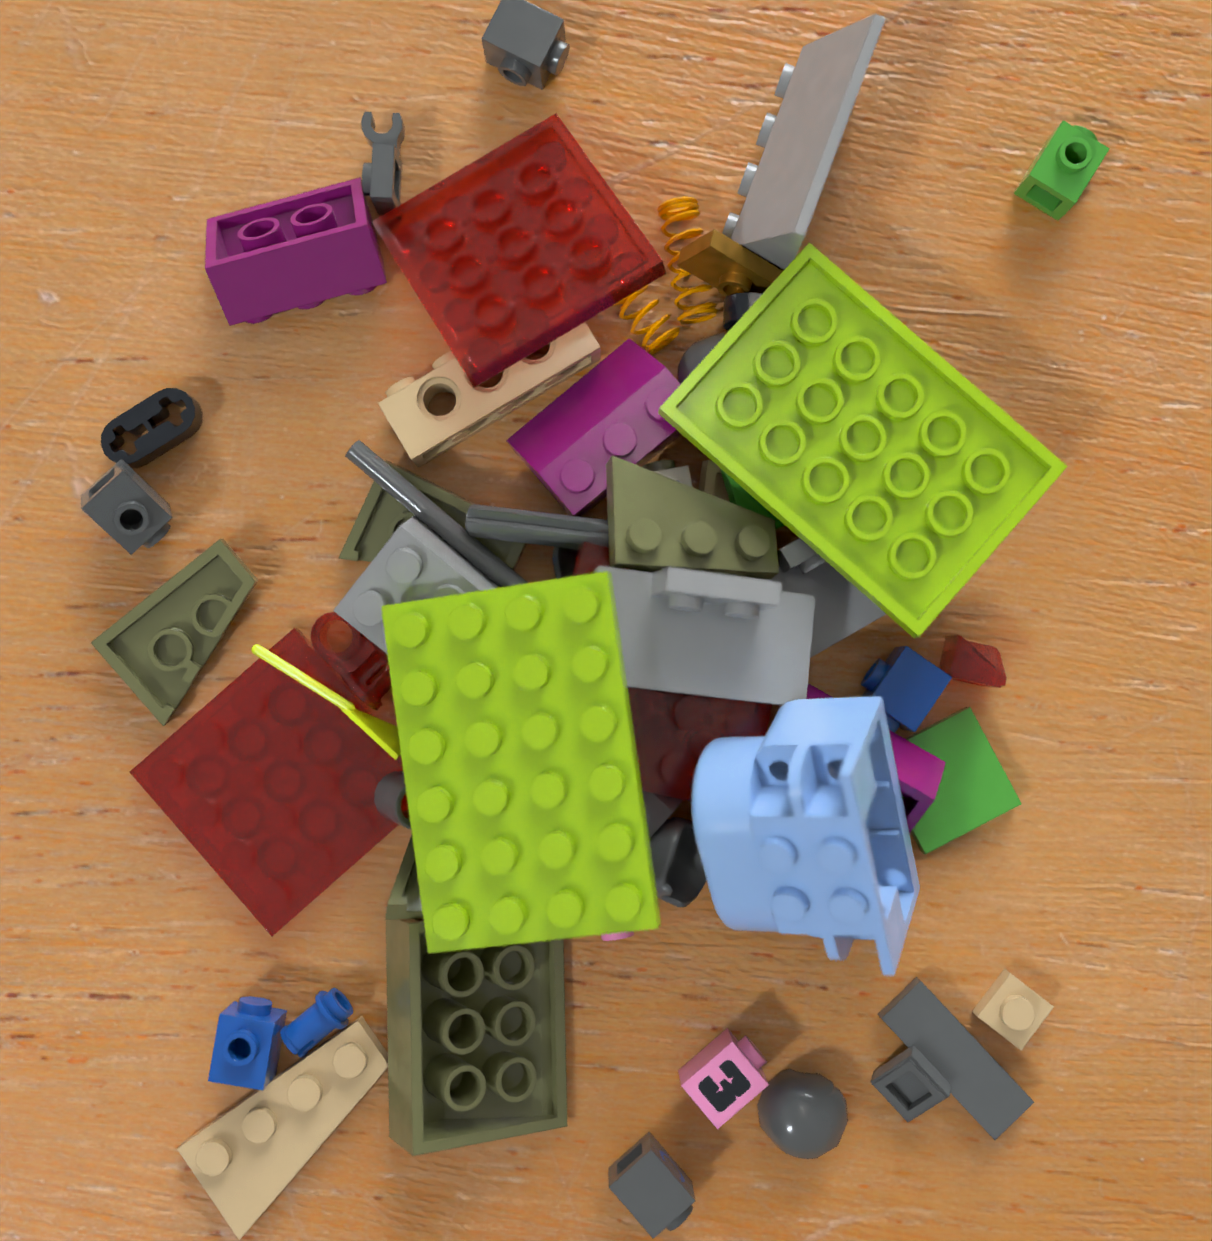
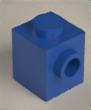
(907, 687)
(247, 1043)

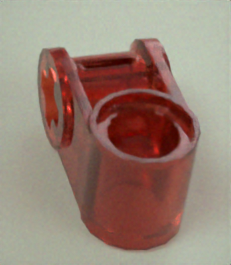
(356, 663)

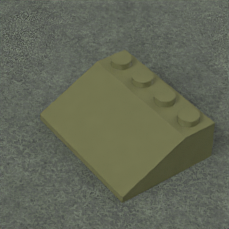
(473, 1041)

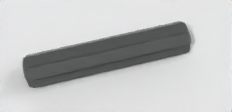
(535, 527)

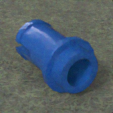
(316, 1022)

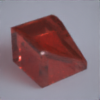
(972, 662)

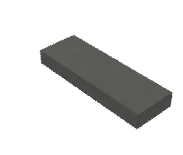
(973, 1073)

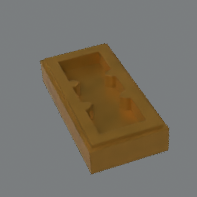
(727, 265)

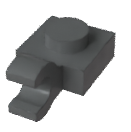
(383, 176)

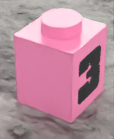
(724, 1076)

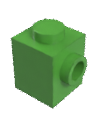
(1062, 170)

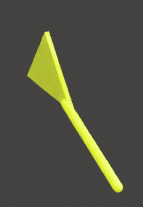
(379, 730)

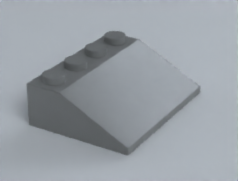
(801, 142)

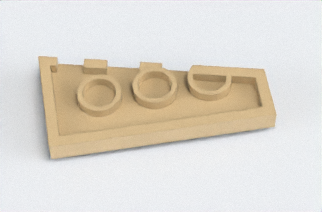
(274, 1131)

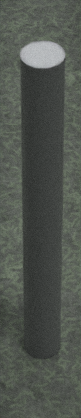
(432, 516)

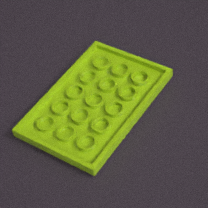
(862, 440)
(521, 764)

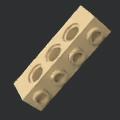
(476, 408)

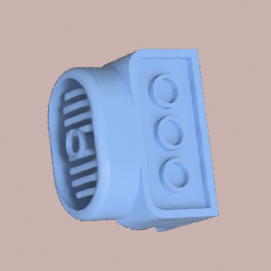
(809, 828)

